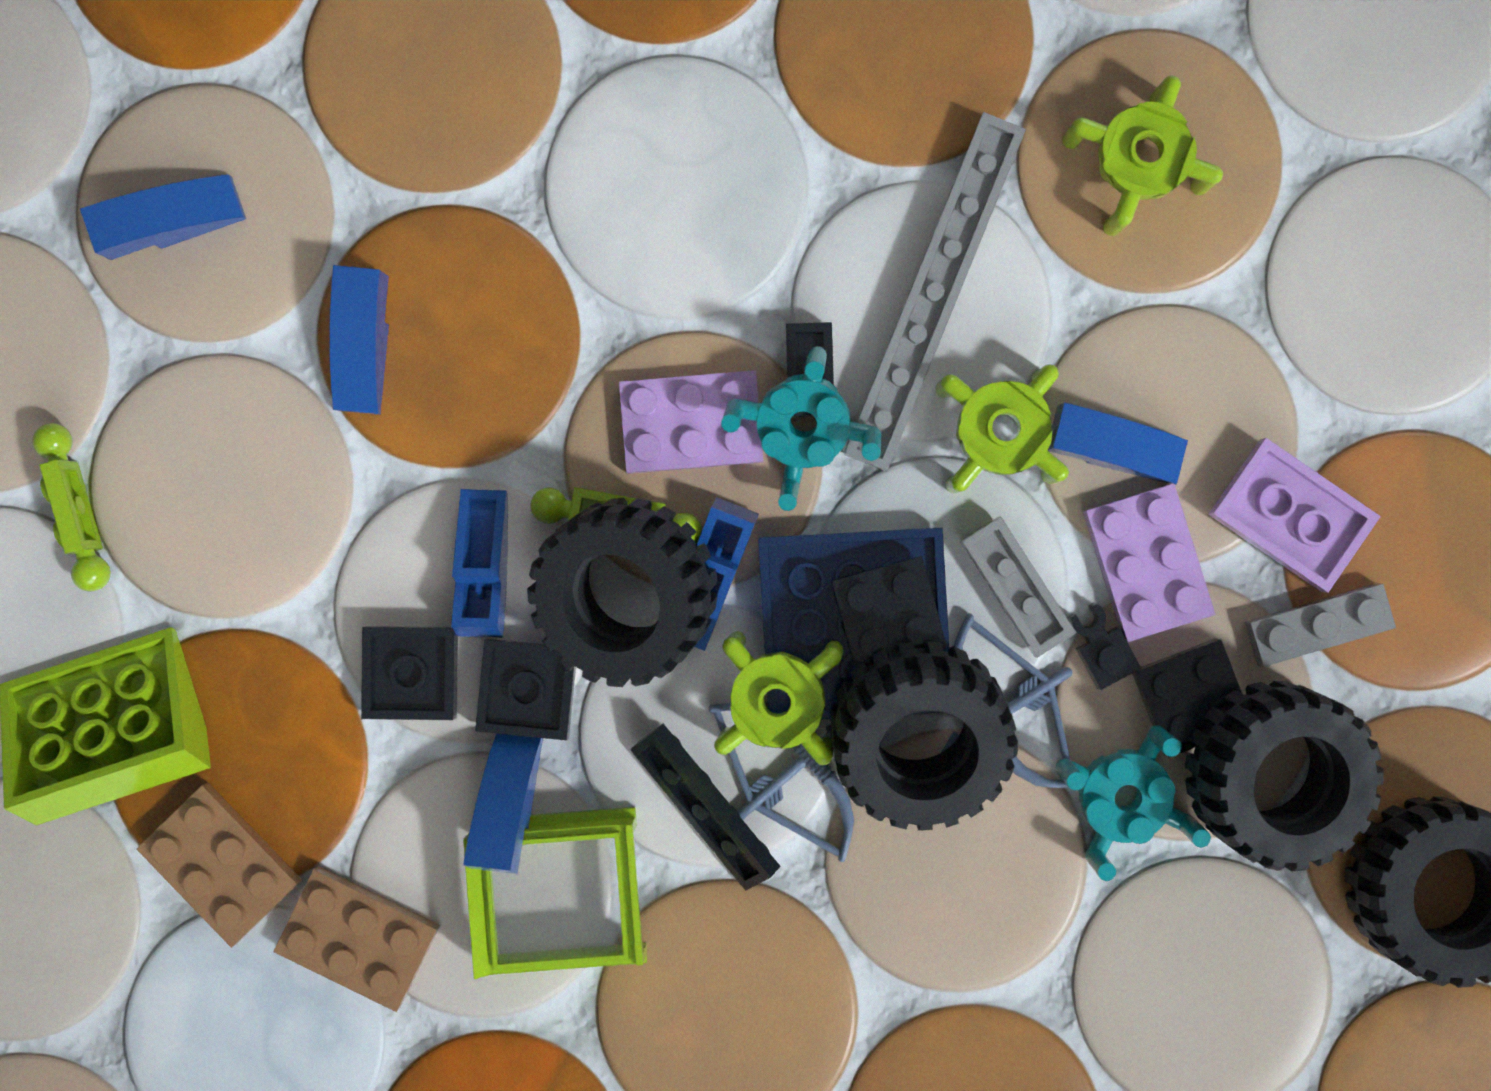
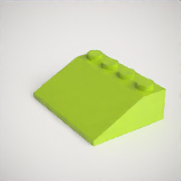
(100, 728)

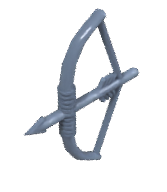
(1029, 695)
(770, 790)

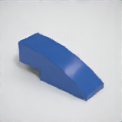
(162, 215)
(358, 338)
(1117, 443)
(726, 539)
(480, 564)
(503, 804)

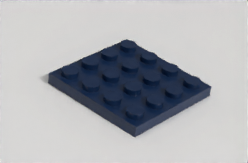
(800, 599)

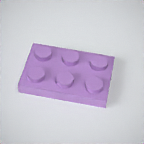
(679, 419)
(1294, 515)
(1149, 562)

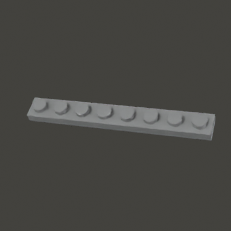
(938, 284)

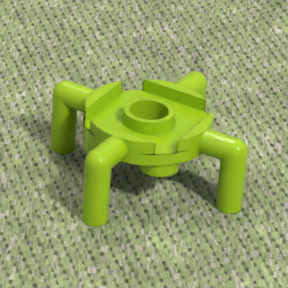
(1129, 174)
(976, 435)
(782, 672)

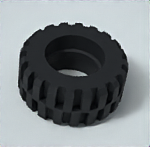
(583, 630)
(934, 787)
(1328, 806)
(1386, 881)

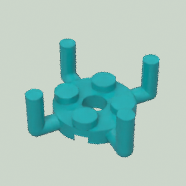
(803, 448)
(1145, 814)

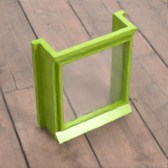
(566, 904)

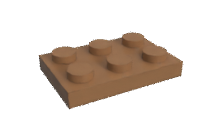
(219, 864)
(356, 938)

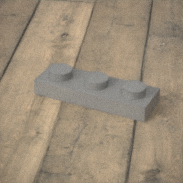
(1018, 587)
(1320, 624)

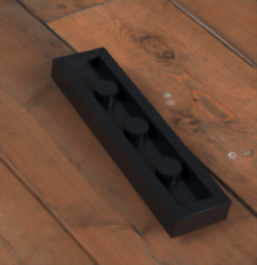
(705, 807)

